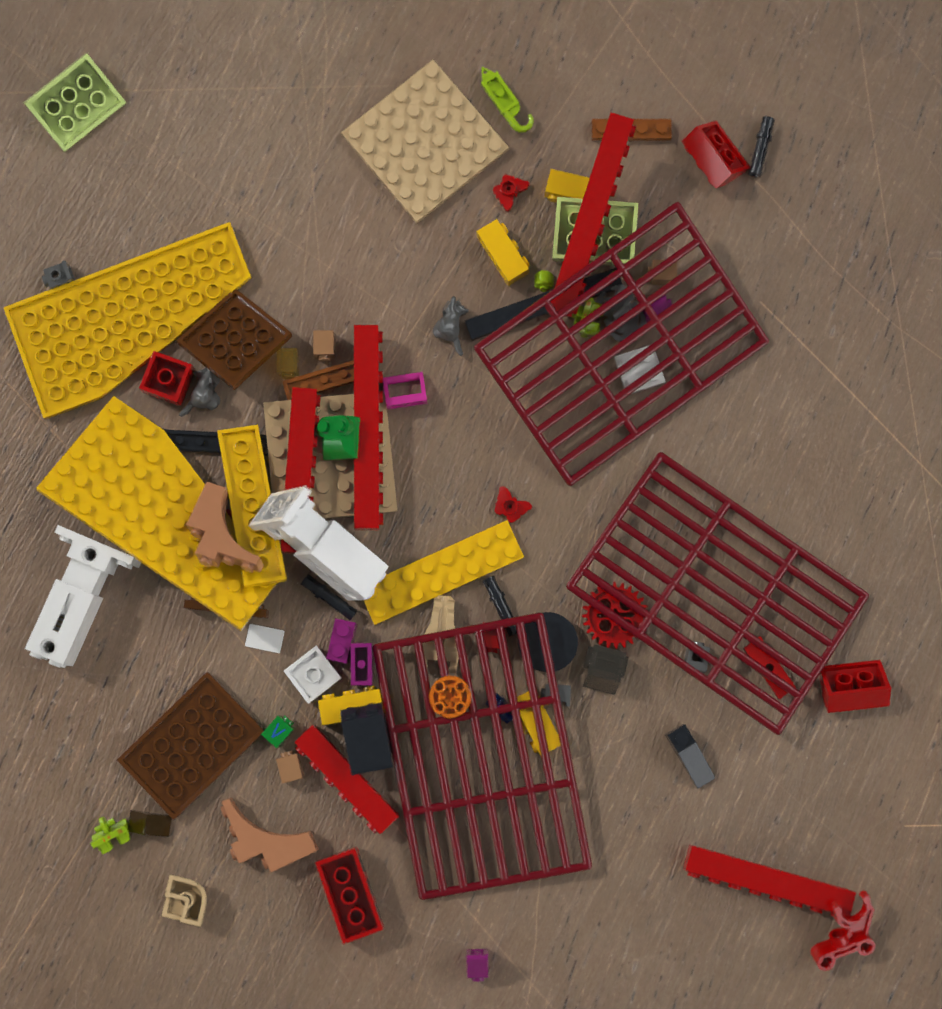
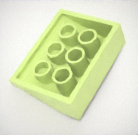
(74, 102)
(618, 225)

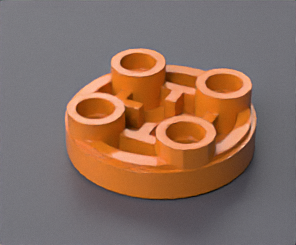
(450, 696)

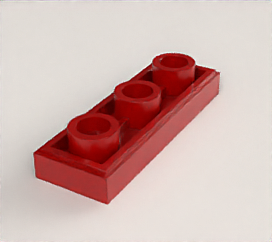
(764, 659)

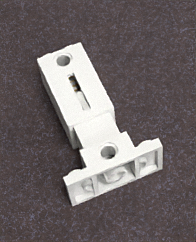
(321, 544)
(74, 599)

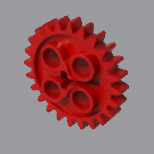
(615, 634)

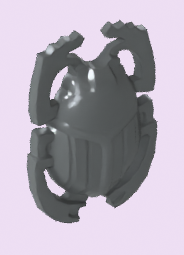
(619, 310)

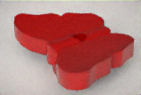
(507, 197)
(518, 507)

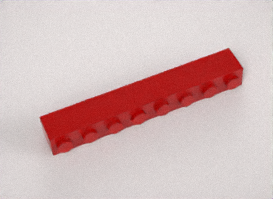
(301, 444)
(768, 880)

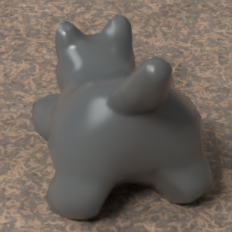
(448, 325)
(203, 394)

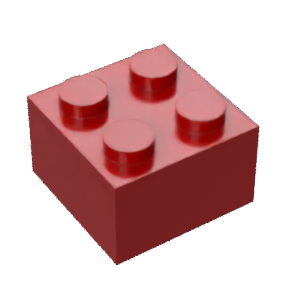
(167, 378)

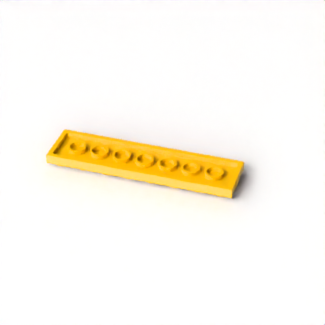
(247, 492)
(443, 572)

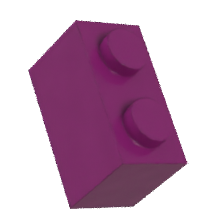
(341, 639)
(361, 664)

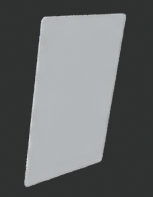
(264, 638)

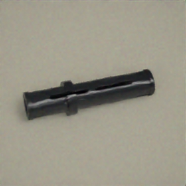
(763, 139)
(322, 592)
(499, 602)

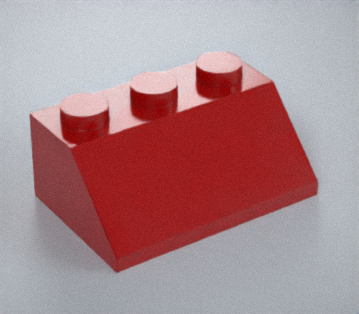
(715, 154)
(855, 686)

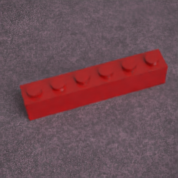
(352, 788)

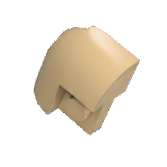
(185, 900)

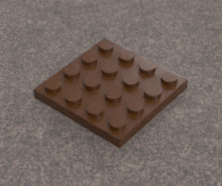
(234, 339)

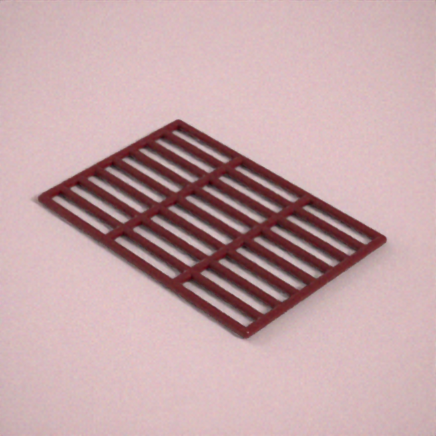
(590, 367)
(752, 614)
(488, 796)

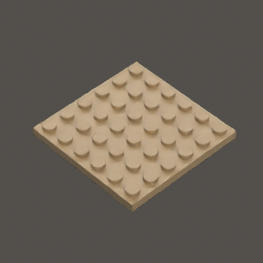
(425, 141)
(333, 478)

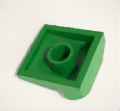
(339, 437)

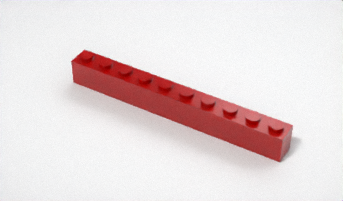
(595, 206)
(366, 407)

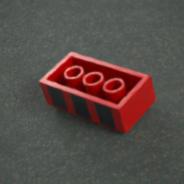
(350, 895)

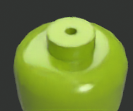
(544, 280)

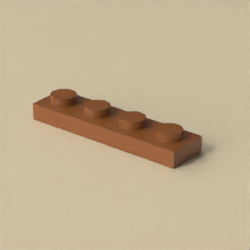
(645, 131)
(322, 379)

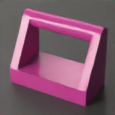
(405, 400)

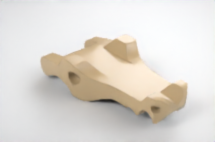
(442, 620)

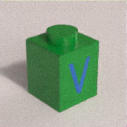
(279, 730)

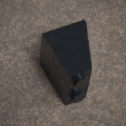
(366, 738)

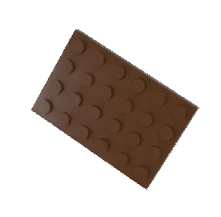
(190, 745)

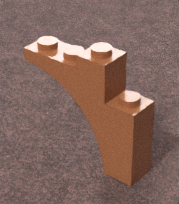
(210, 526)
(252, 840)

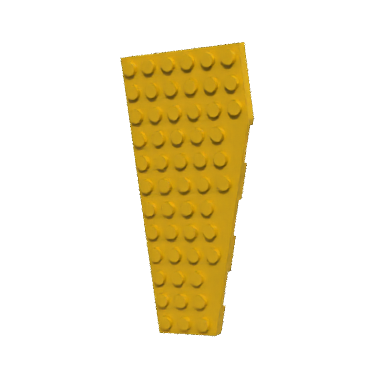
(106, 325)
(139, 494)

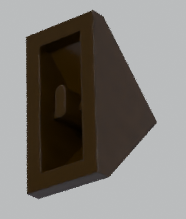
(149, 823)

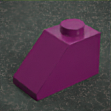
(477, 964)

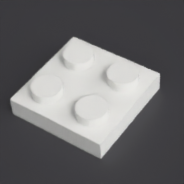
(640, 369)
(312, 674)

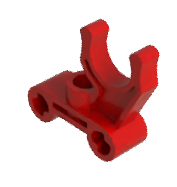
(848, 939)

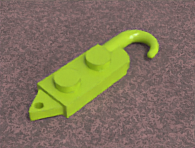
(503, 99)

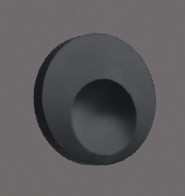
(562, 642)

